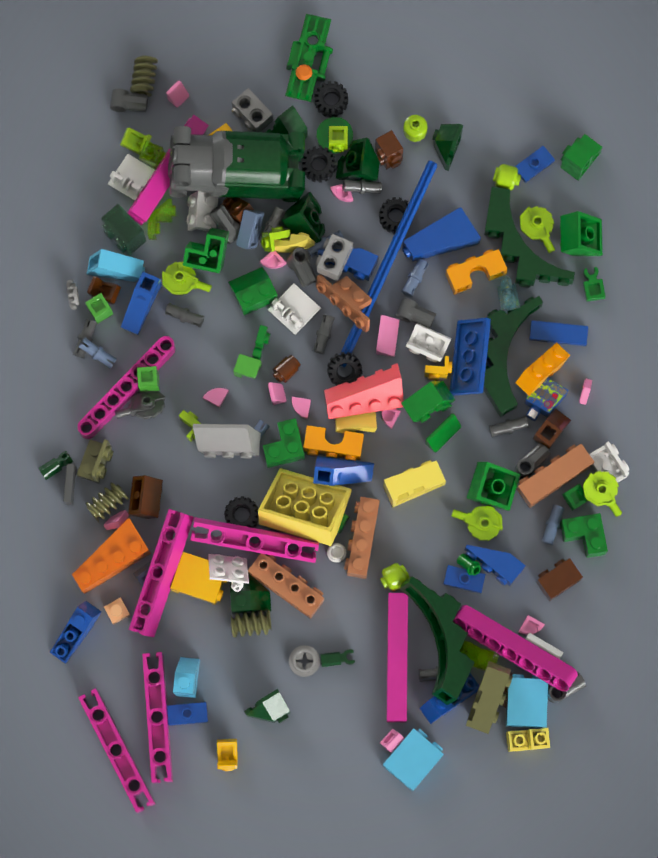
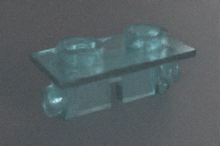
(508, 294)

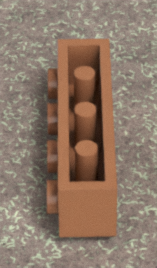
(555, 475)
(363, 537)
(286, 585)

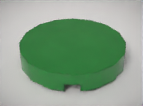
(323, 132)

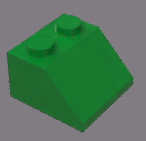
(581, 234)
(253, 290)
(493, 485)

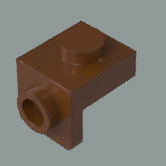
(109, 290)

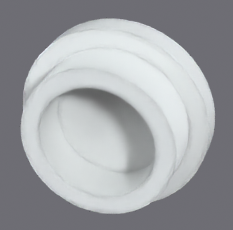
(336, 552)

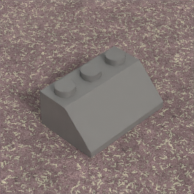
(227, 440)

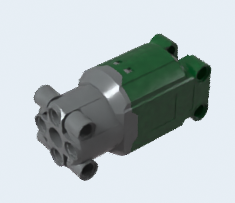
(237, 164)

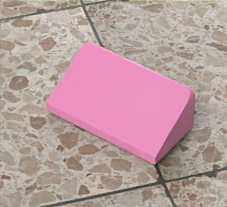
(387, 336)

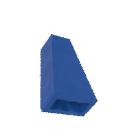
(443, 236)

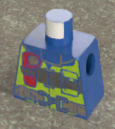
(545, 399)

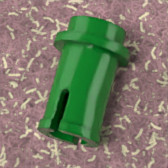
(471, 566)

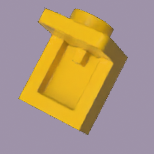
(436, 372)
(227, 754)

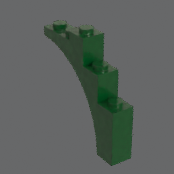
(530, 266)
(503, 329)
(449, 637)

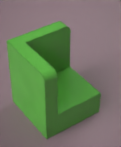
(99, 308)
(247, 366)
(148, 379)

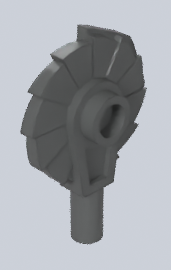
(144, 405)

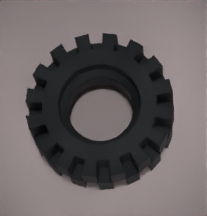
(331, 109)
(315, 174)
(385, 210)
(344, 359)
(242, 503)

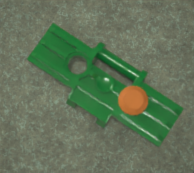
(302, 56)

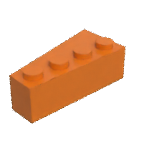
(112, 557)

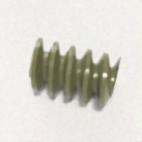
(141, 75)
(106, 501)
(251, 623)

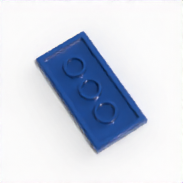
(470, 356)

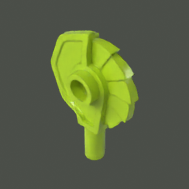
(537, 224)
(182, 279)
(601, 489)
(482, 522)

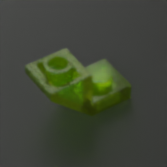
(152, 154)
(163, 213)
(478, 655)

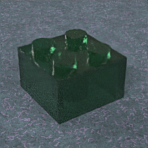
(123, 229)

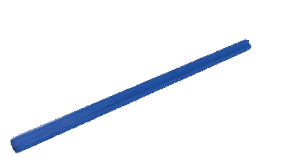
(392, 251)

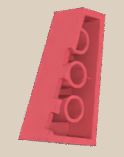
(366, 394)

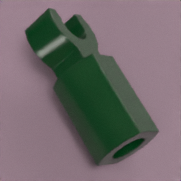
(55, 465)
(336, 658)

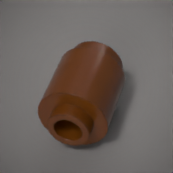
(286, 369)

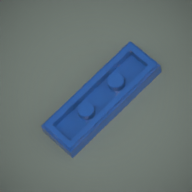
(558, 333)

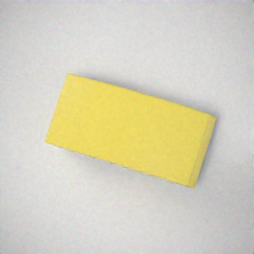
(296, 240)
(360, 422)
(528, 739)

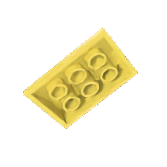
(303, 507)

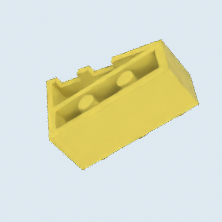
(413, 483)

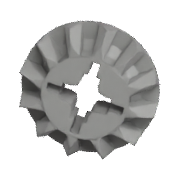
(73, 295)
(297, 654)

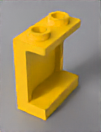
(194, 580)

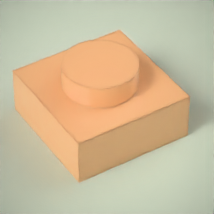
(116, 611)

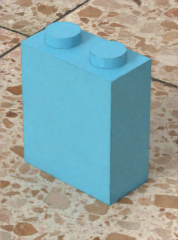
(527, 702)
(413, 759)

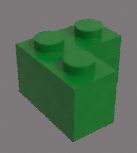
(580, 156)
(208, 255)
(430, 398)
(286, 450)
(586, 528)

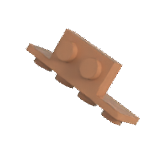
(347, 298)

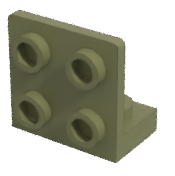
(95, 460)

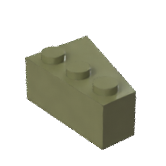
(489, 697)

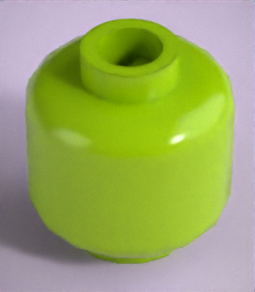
(415, 128)
(506, 177)
(394, 576)

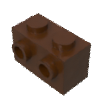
(389, 150)
(145, 497)
(558, 579)

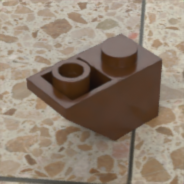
(236, 207)
(551, 429)

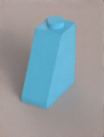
(115, 266)
(186, 677)

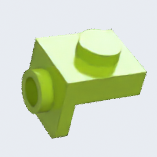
(338, 138)
(134, 140)
(268, 238)
(189, 419)

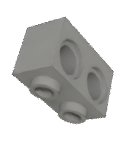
(255, 109)
(338, 258)

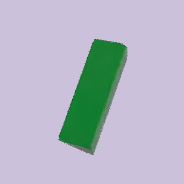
(443, 433)

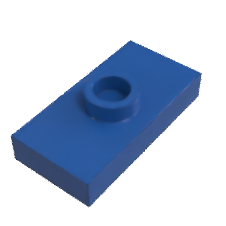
(534, 164)
(460, 579)
(187, 713)

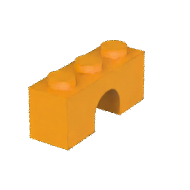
(490, 263)
(543, 367)
(316, 443)

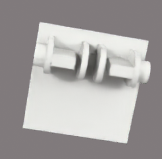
(130, 177)
(294, 309)
(228, 569)

